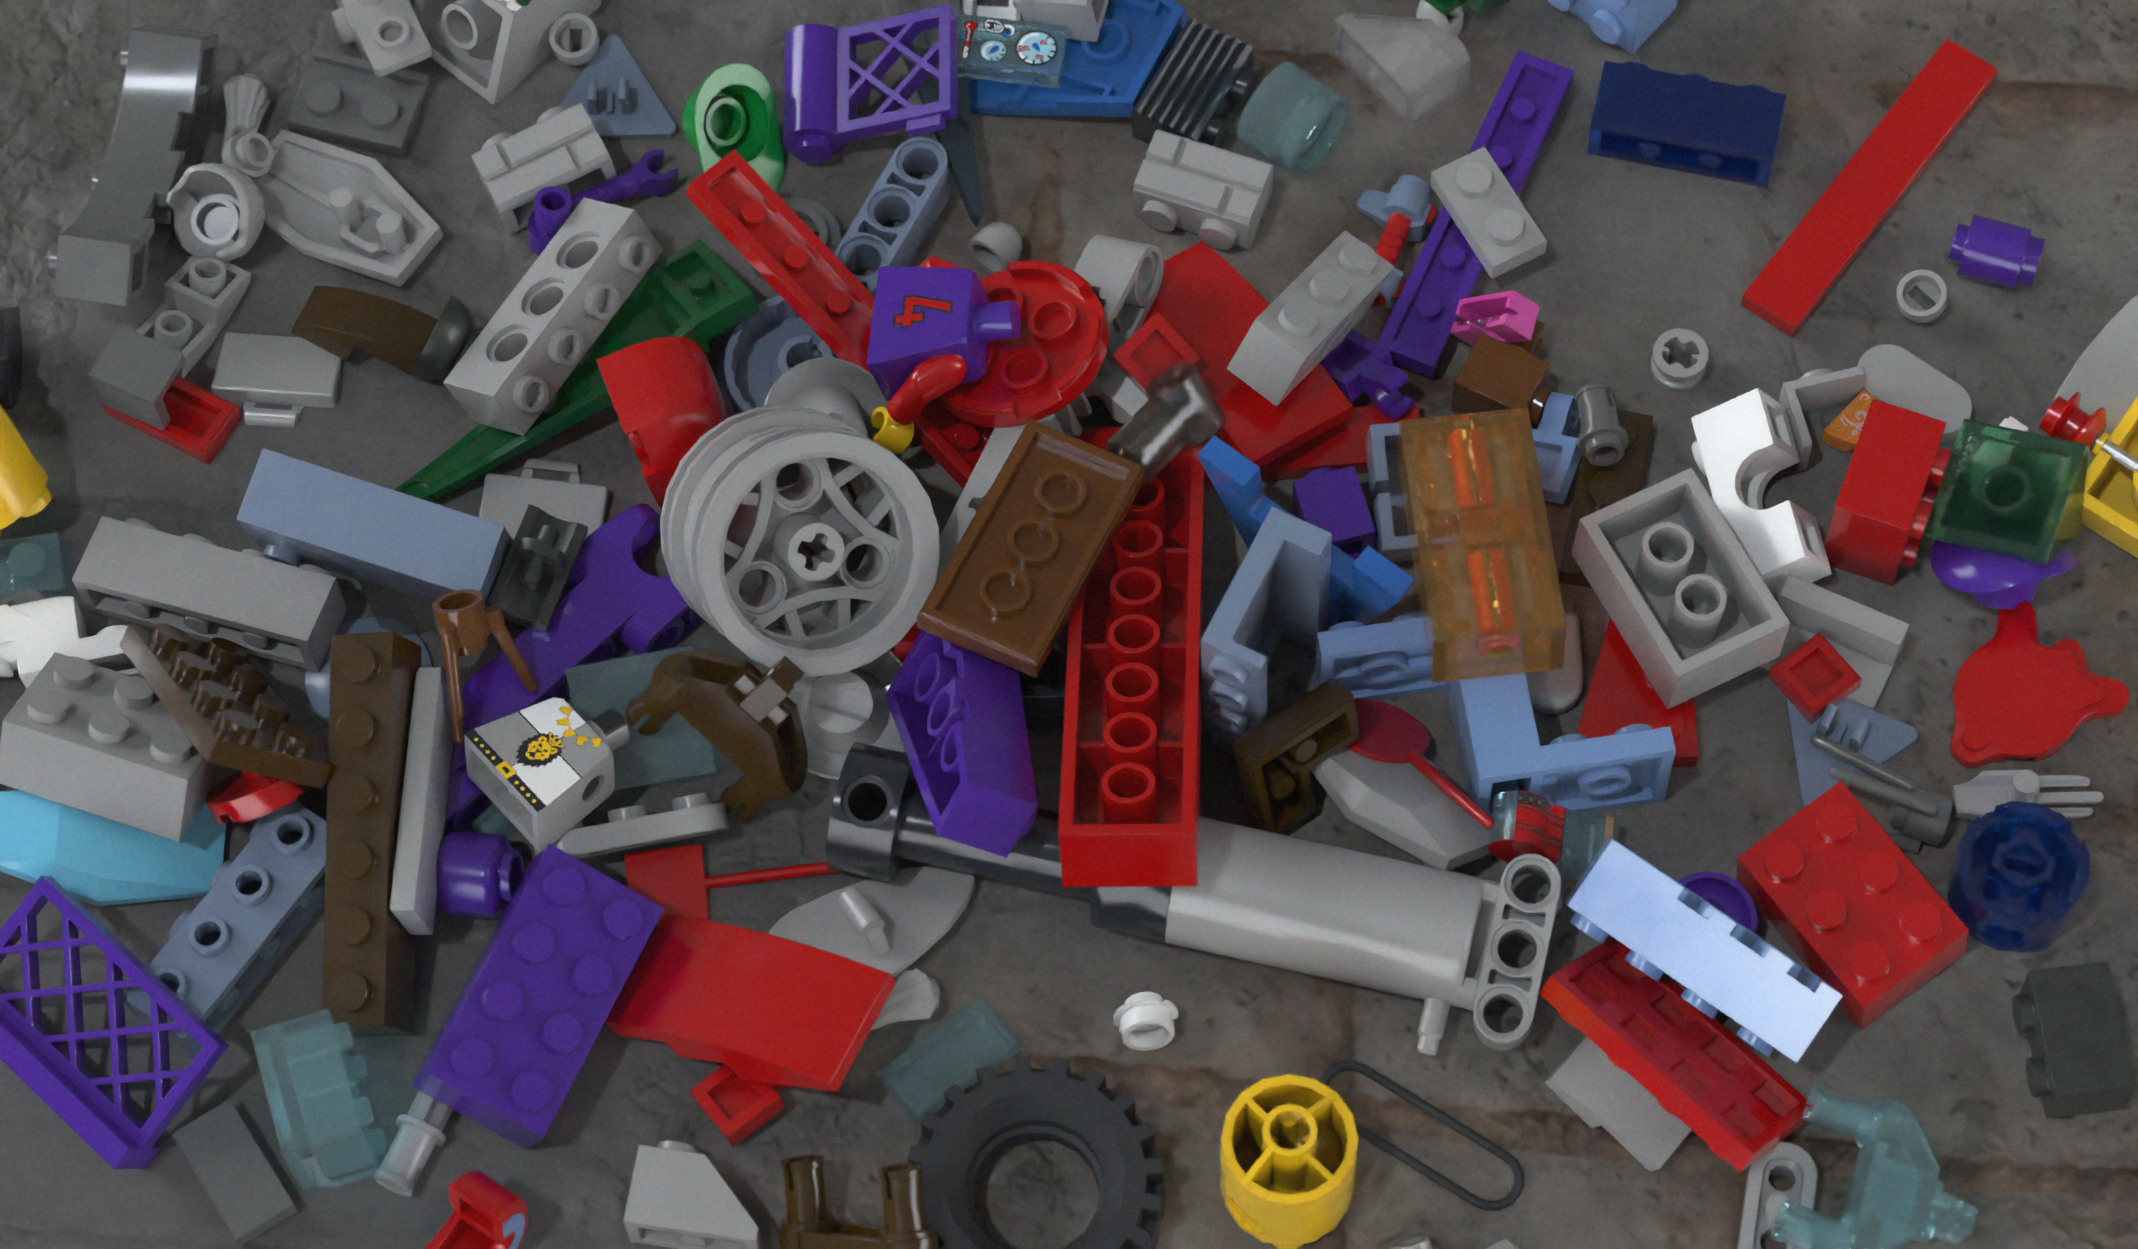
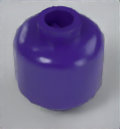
(476, 873)

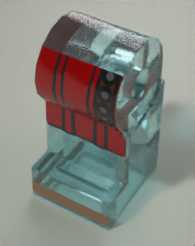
(1533, 826)

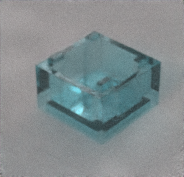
(318, 1101)

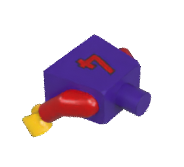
(928, 338)

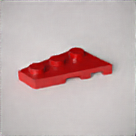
(1625, 697)

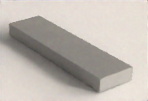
(423, 803)

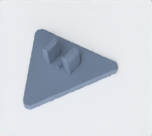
(619, 97)
(1850, 725)

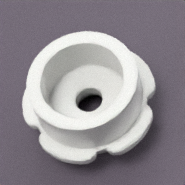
(1146, 1021)

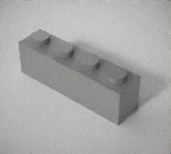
(210, 591)

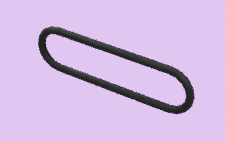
(1445, 1119)

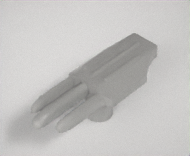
(2002, 786)

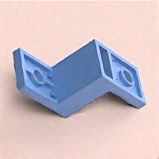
(1497, 725)

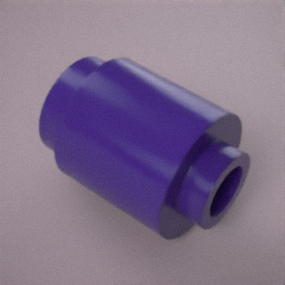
(1996, 252)

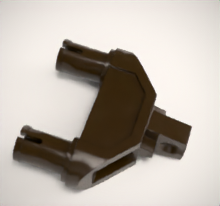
(740, 714)
(813, 1228)

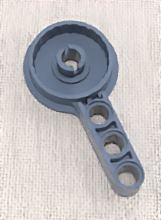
(777, 336)

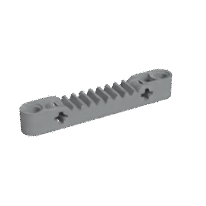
(1126, 283)

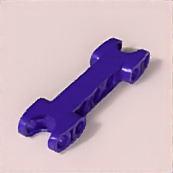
(605, 613)

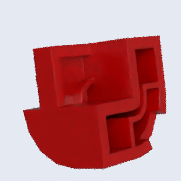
(663, 402)

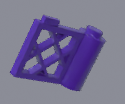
(824, 87)

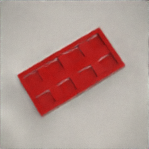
(1677, 1054)

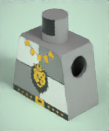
(546, 766)

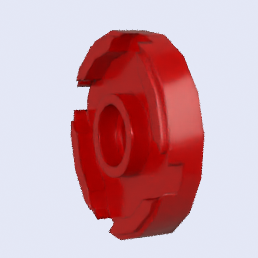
(251, 795)

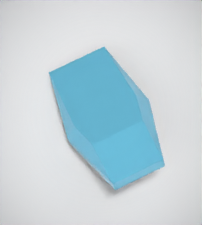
(104, 858)

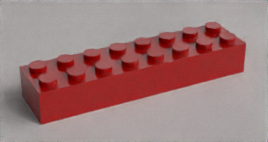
(1138, 695)

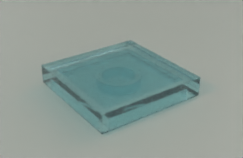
(644, 760)

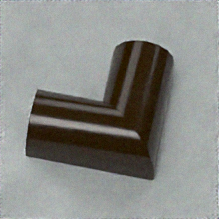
(1281, 751)

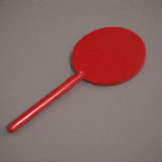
(1399, 738)

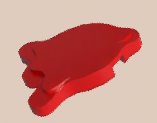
(2025, 696)

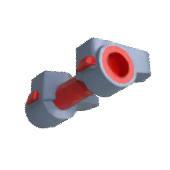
(1404, 218)

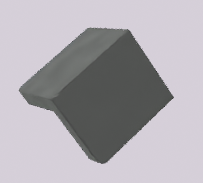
(136, 375)

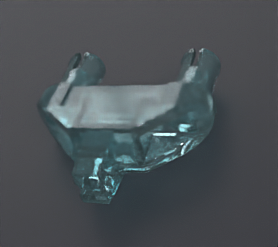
(1892, 1186)

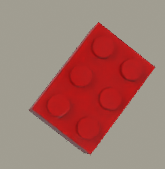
(1852, 905)

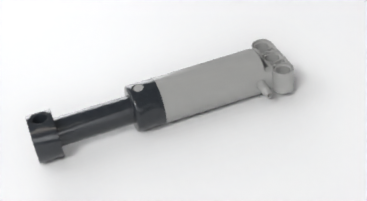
(1254, 900)

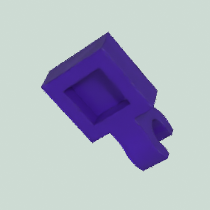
(1368, 368)

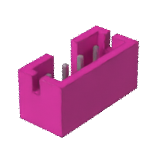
(1500, 315)

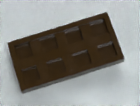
(225, 704)

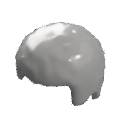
(216, 211)

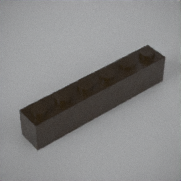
(365, 945)

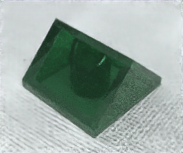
(2010, 493)

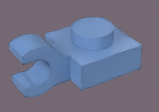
(1557, 446)

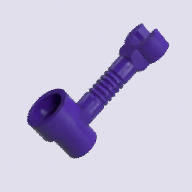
(555, 204)

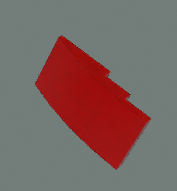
(1213, 313)
(751, 1002)

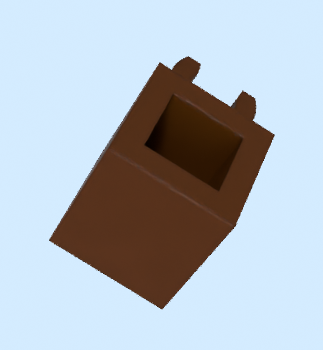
(1503, 377)

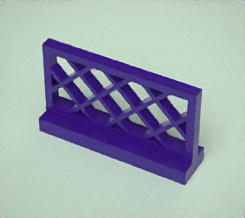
(61, 1074)

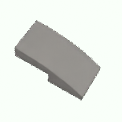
(196, 307)
(1618, 1103)

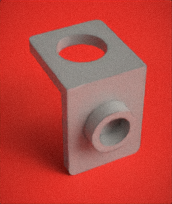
(1816, 392)

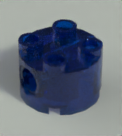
(2018, 877)

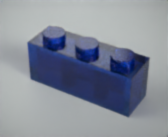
(1686, 123)

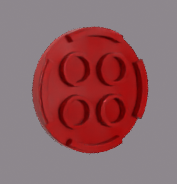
(1052, 359)

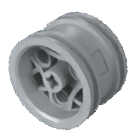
(799, 539)

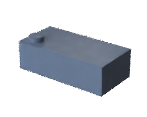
(369, 530)

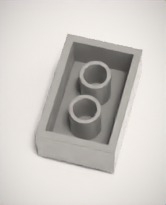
(1680, 588)
(104, 749)

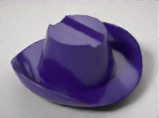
(1992, 577)

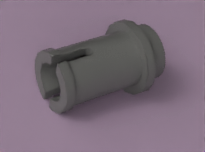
(1601, 436)

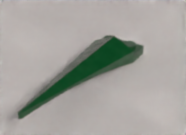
(679, 296)

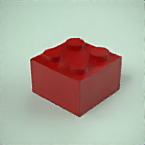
(1887, 493)

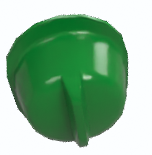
(739, 113)

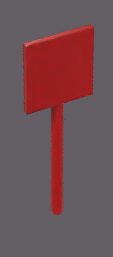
(678, 880)

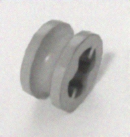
(1674, 376)

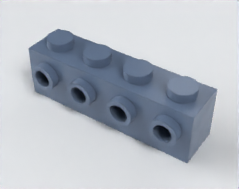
(242, 923)

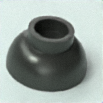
(447, 342)

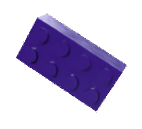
(537, 997)

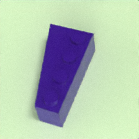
(966, 743)

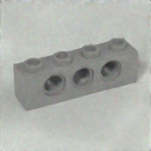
(553, 316)

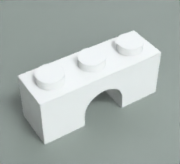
(1739, 452)

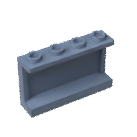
(1273, 595)

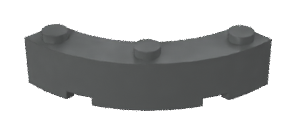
(127, 215)

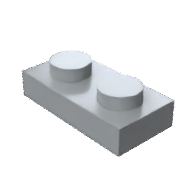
(1488, 212)

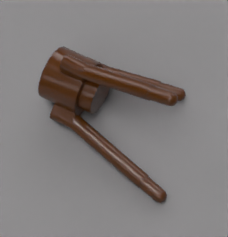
(463, 631)

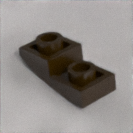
(349, 318)

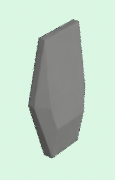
(344, 209)
(1403, 809)

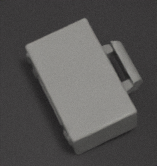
(275, 372)
(508, 496)

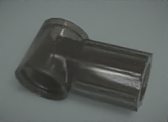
(1174, 417)

